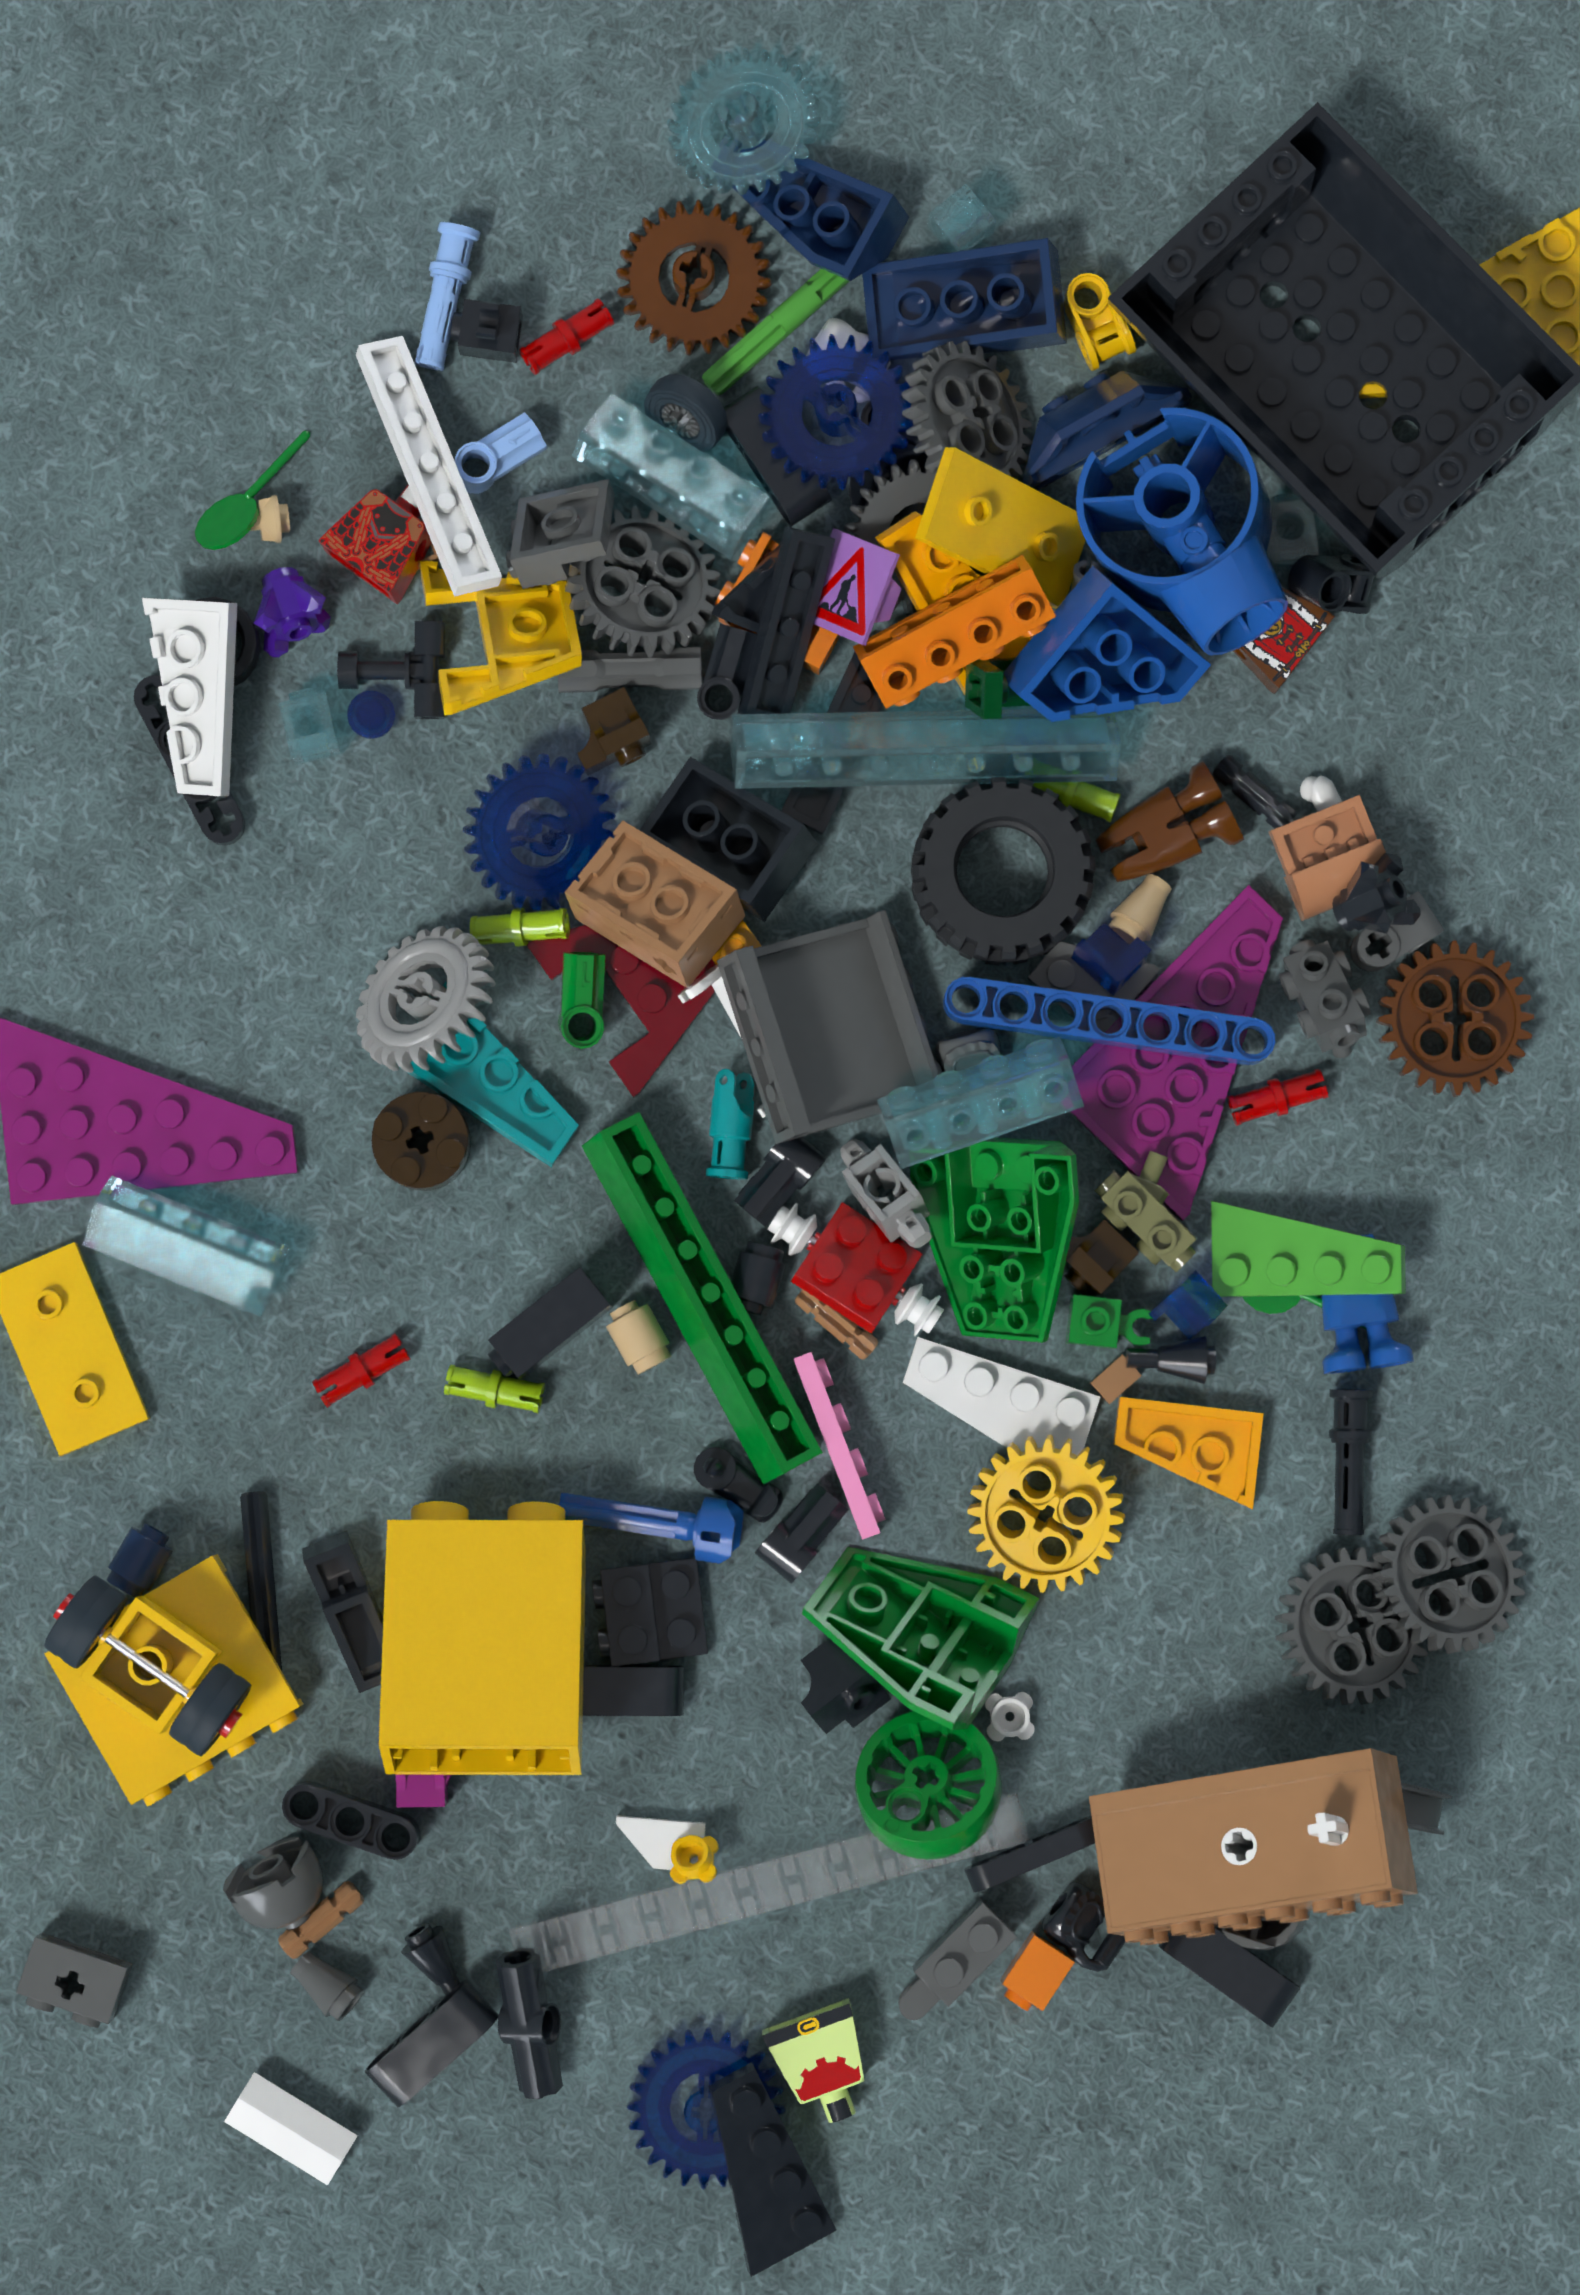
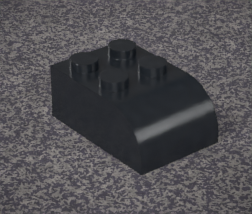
(731, 836)

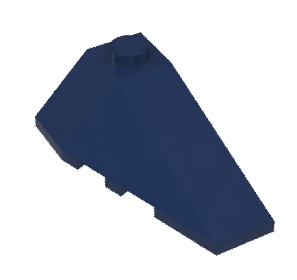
(830, 217)

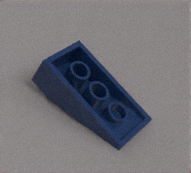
(985, 296)

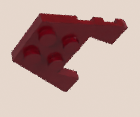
(647, 992)

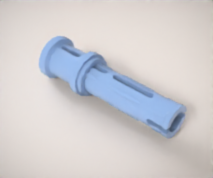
(448, 274)

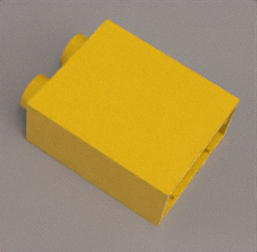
(483, 1642)

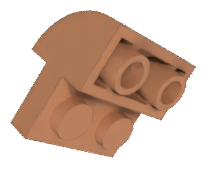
(1324, 853)

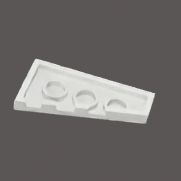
(197, 677)
(1000, 1399)

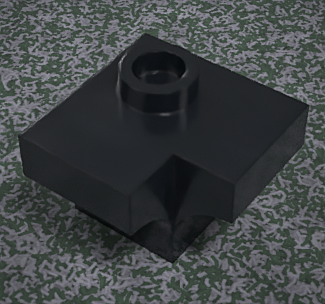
(840, 1688)

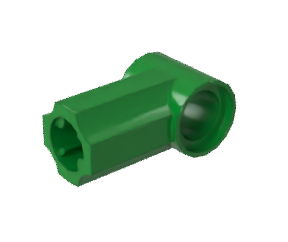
(582, 993)

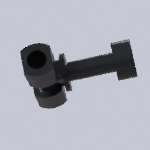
(418, 670)

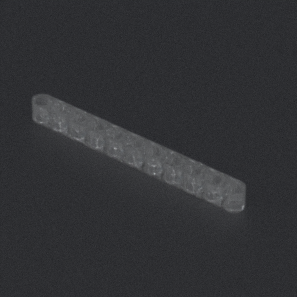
(744, 1892)

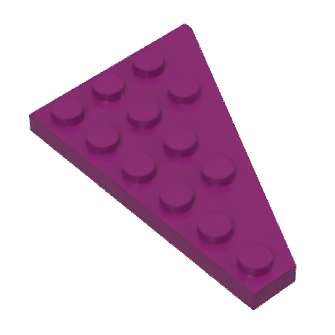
(1175, 1101)
(88, 1117)

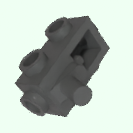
(1327, 1003)

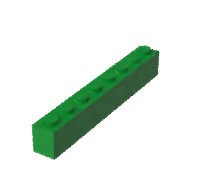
(701, 1298)

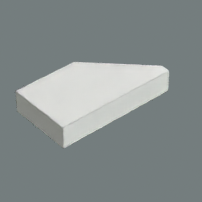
(656, 1836)

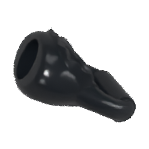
(1073, 1923)

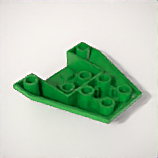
(1001, 1232)

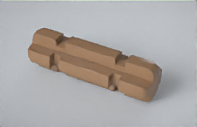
(861, 1342)
(322, 1920)

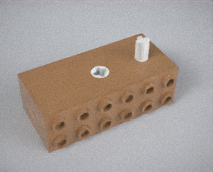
(1253, 1847)

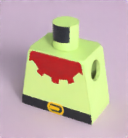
(819, 2057)

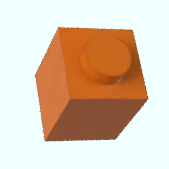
(1035, 1973)

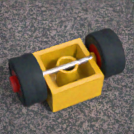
(148, 1664)

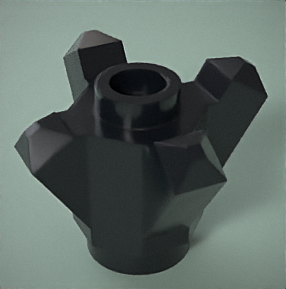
(1376, 898)

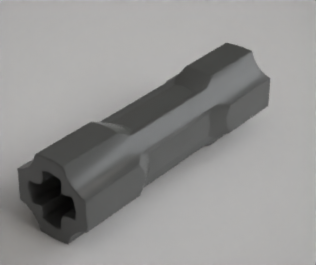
(617, 670)

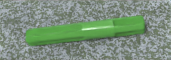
(772, 331)

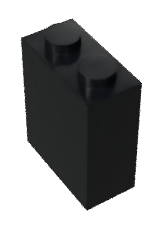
(548, 1325)

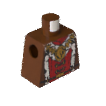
(1286, 643)

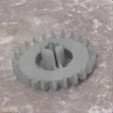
(437, 1009)

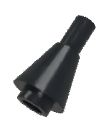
(1183, 1359)
(432, 1956)

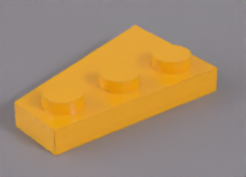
(1195, 1442)

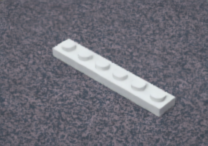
(428, 466)

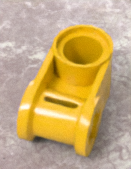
(1097, 324)

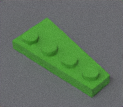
(1287, 1257)

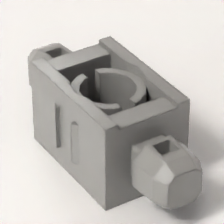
(874, 1168)

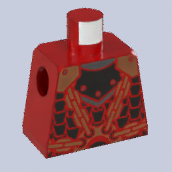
(380, 541)

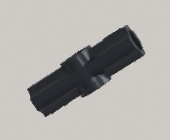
(529, 2023)

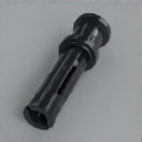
(1350, 1436)

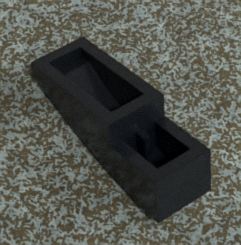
(348, 1606)

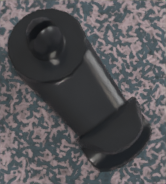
(729, 1478)

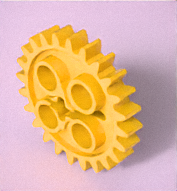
(1022, 1549)

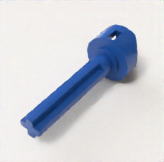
(714, 1529)

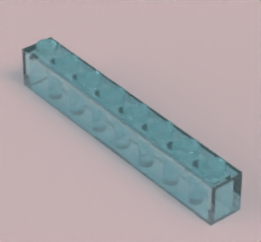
(920, 748)

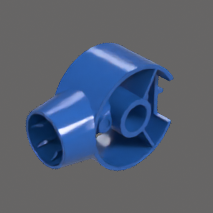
(1225, 592)

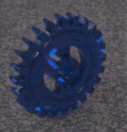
(804, 381)
(494, 840)
(695, 2057)

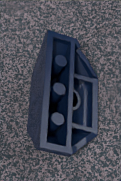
(1096, 422)

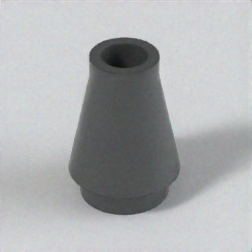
(327, 1986)

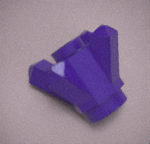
(289, 610)

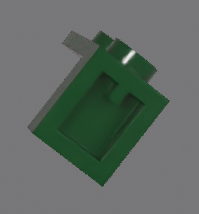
(988, 688)

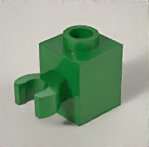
(1099, 1322)

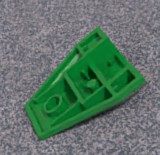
(924, 1637)

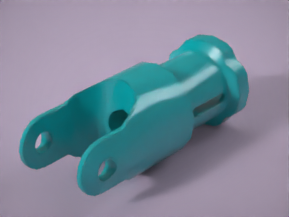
(730, 1125)

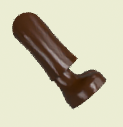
(1162, 830)

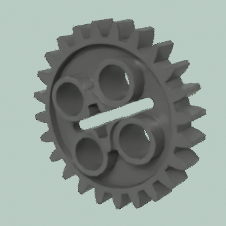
(966, 406)
(626, 615)
(1462, 1618)
(1316, 1644)

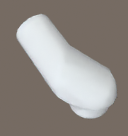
(1320, 792)

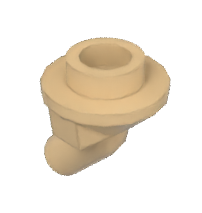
(272, 519)

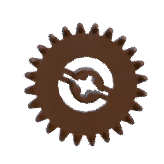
(708, 235)

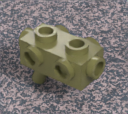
(1139, 1204)

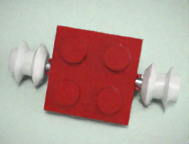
(856, 1268)

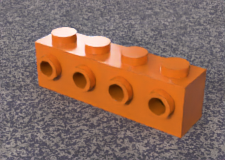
(955, 632)

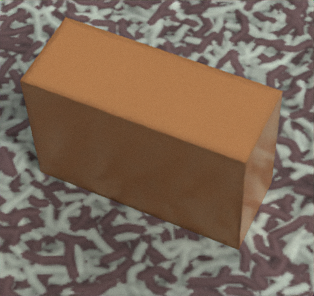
(1115, 1379)

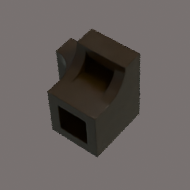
(614, 733)
(1097, 1259)

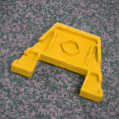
(523, 632)

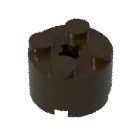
(396, 1128)

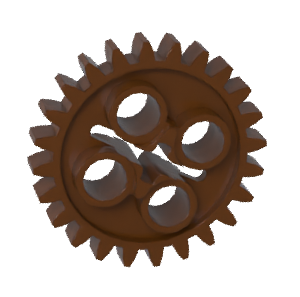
(1498, 1019)

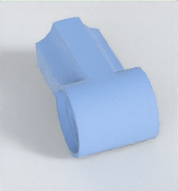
(501, 451)

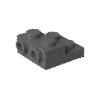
(559, 530)

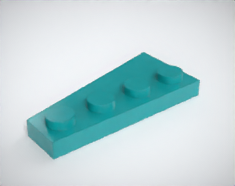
(500, 1093)

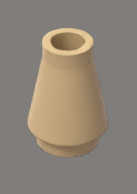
(1140, 910)

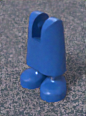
(1349, 1312)

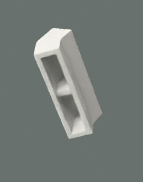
(290, 2128)

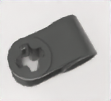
(1398, 939)

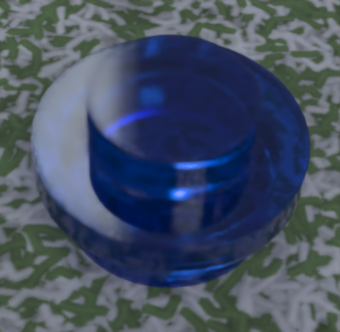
(371, 714)

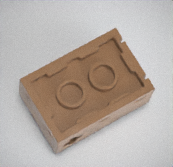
(655, 904)

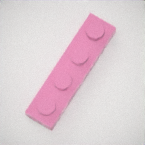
(847, 1463)

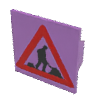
(857, 588)

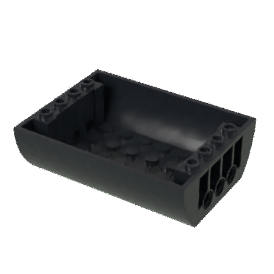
(1391, 311)

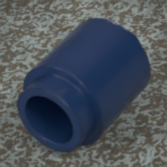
(139, 1560)

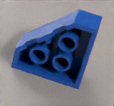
(1103, 656)

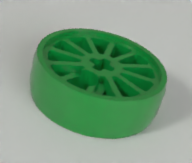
(910, 1836)

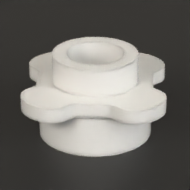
(1019, 1726)

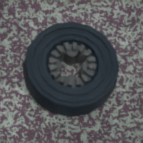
(674, 397)

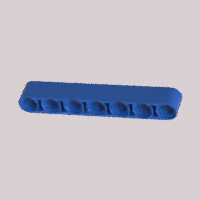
(1132, 1016)

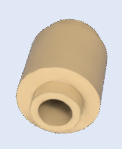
(638, 1336)

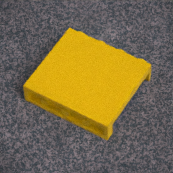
(150, 1761)

